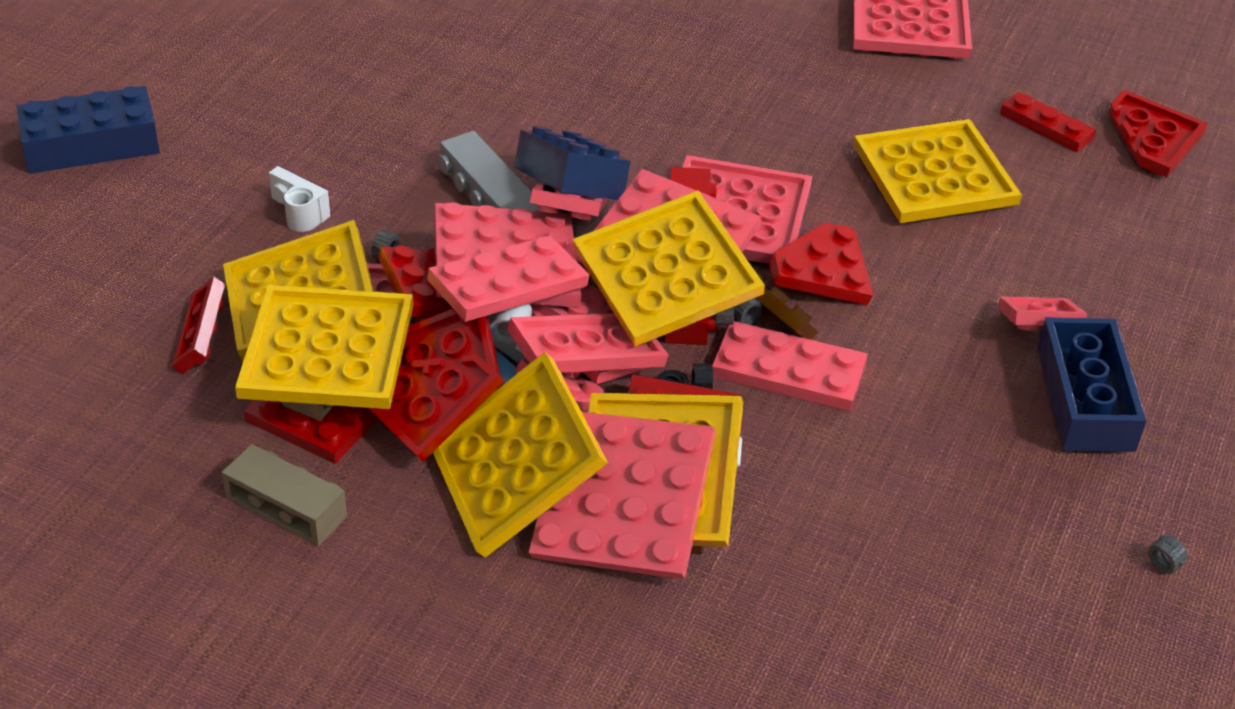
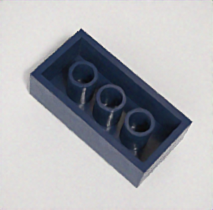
(87, 129)
(572, 163)
(1090, 385)

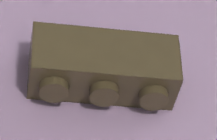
(285, 494)

